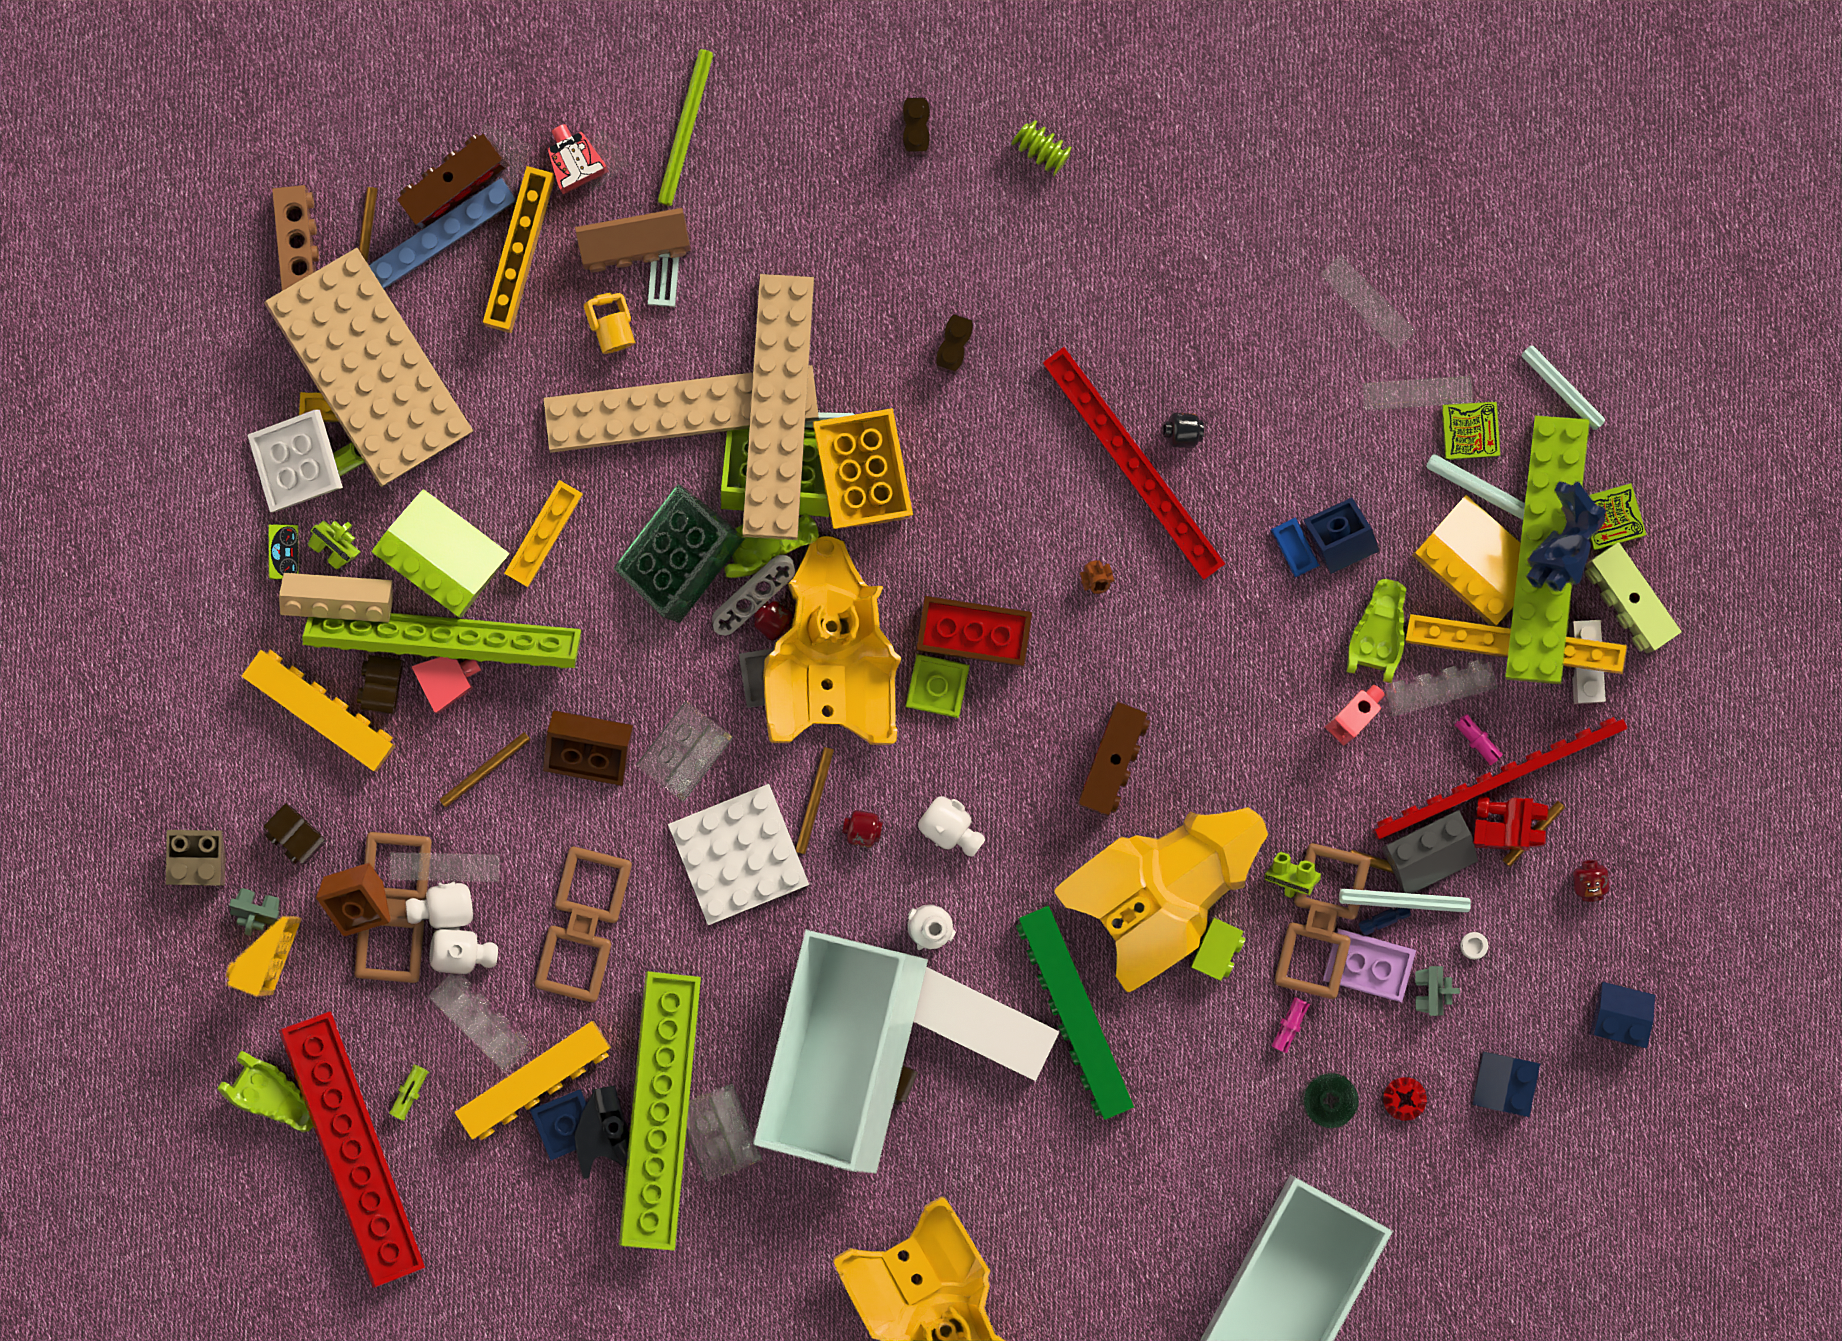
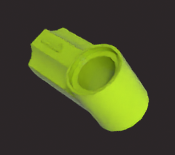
(347, 459)

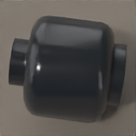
(1183, 430)

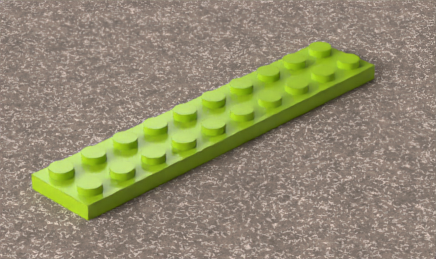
(1542, 613)
(450, 639)
(660, 1111)

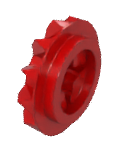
(1404, 1085)

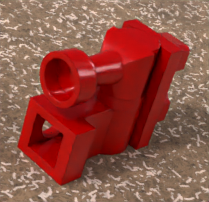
(1516, 829)

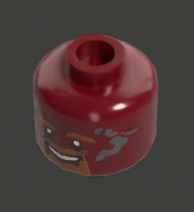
(773, 620)
(862, 828)
(1591, 881)

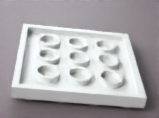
(738, 854)

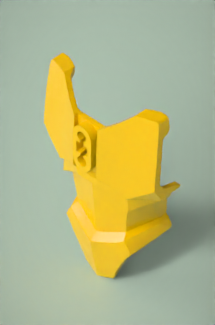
(835, 642)
(1173, 879)
(945, 1301)

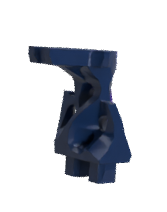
(1564, 556)

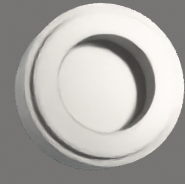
(1474, 945)

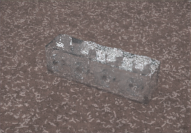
(1440, 689)
(479, 1023)

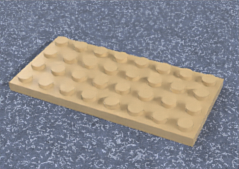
(368, 367)

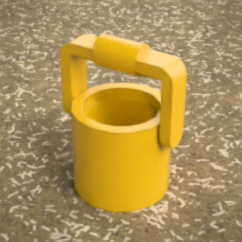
(612, 330)

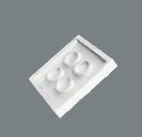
(295, 461)

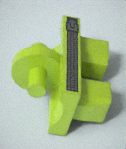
(337, 539)
(1292, 877)

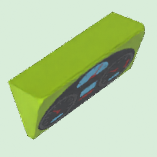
(283, 550)

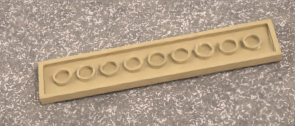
(778, 407)
(655, 411)

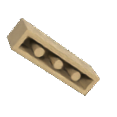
(336, 597)

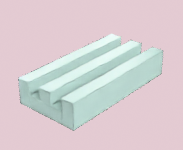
(661, 301)

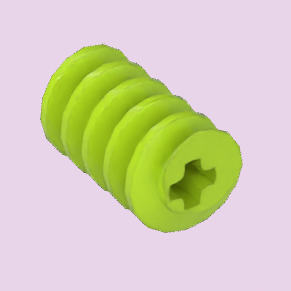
(1042, 146)

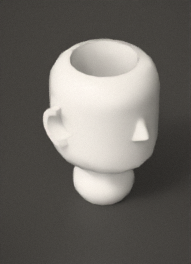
(948, 825)
(444, 906)
(930, 927)
(458, 951)

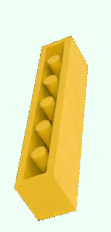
(519, 249)
(318, 710)
(533, 1080)

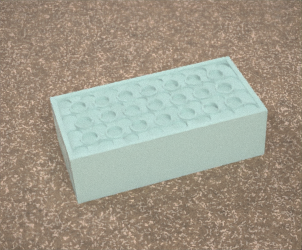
(840, 1052)
(1300, 1270)

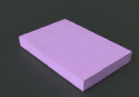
(1373, 966)

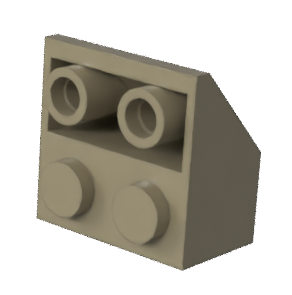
(195, 857)

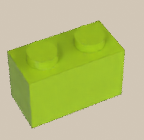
(1217, 949)

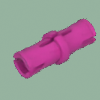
(1478, 739)
(1290, 1025)

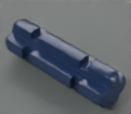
(1383, 920)

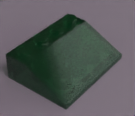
(678, 554)

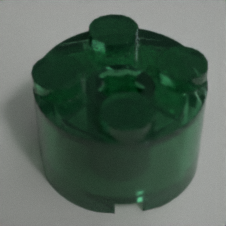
(1341, 1110)

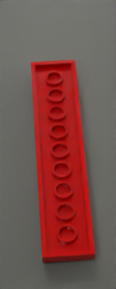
(351, 1149)

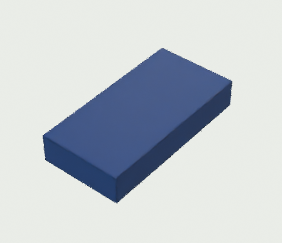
(1295, 547)

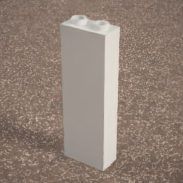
(983, 1024)

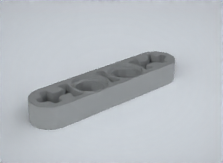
(756, 597)

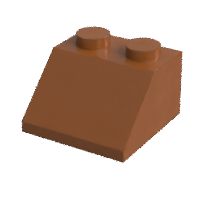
(354, 899)

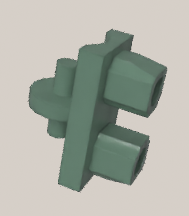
(253, 915)
(1434, 1002)

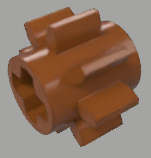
(1097, 577)

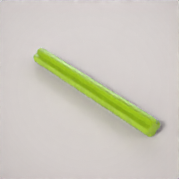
(685, 127)

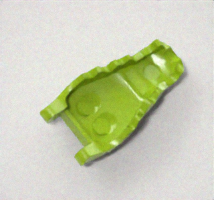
(757, 552)
(1380, 634)
(267, 1093)

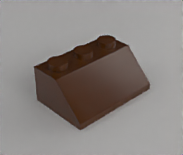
(587, 748)

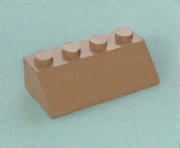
(633, 239)

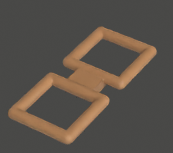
(396, 904)
(583, 924)
(1321, 925)

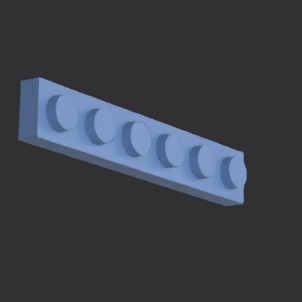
(442, 233)

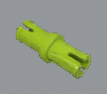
(401, 1109)

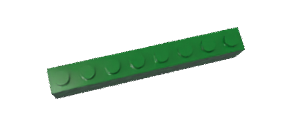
(1076, 1013)

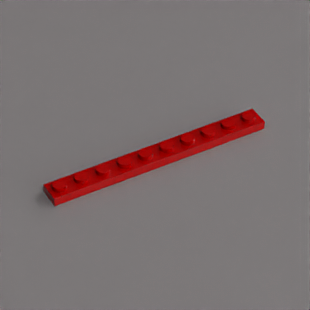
(1133, 463)
(1509, 772)

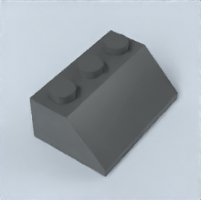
(1431, 853)

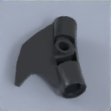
(592, 1131)

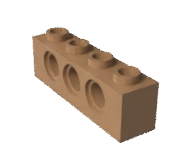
(285, 201)

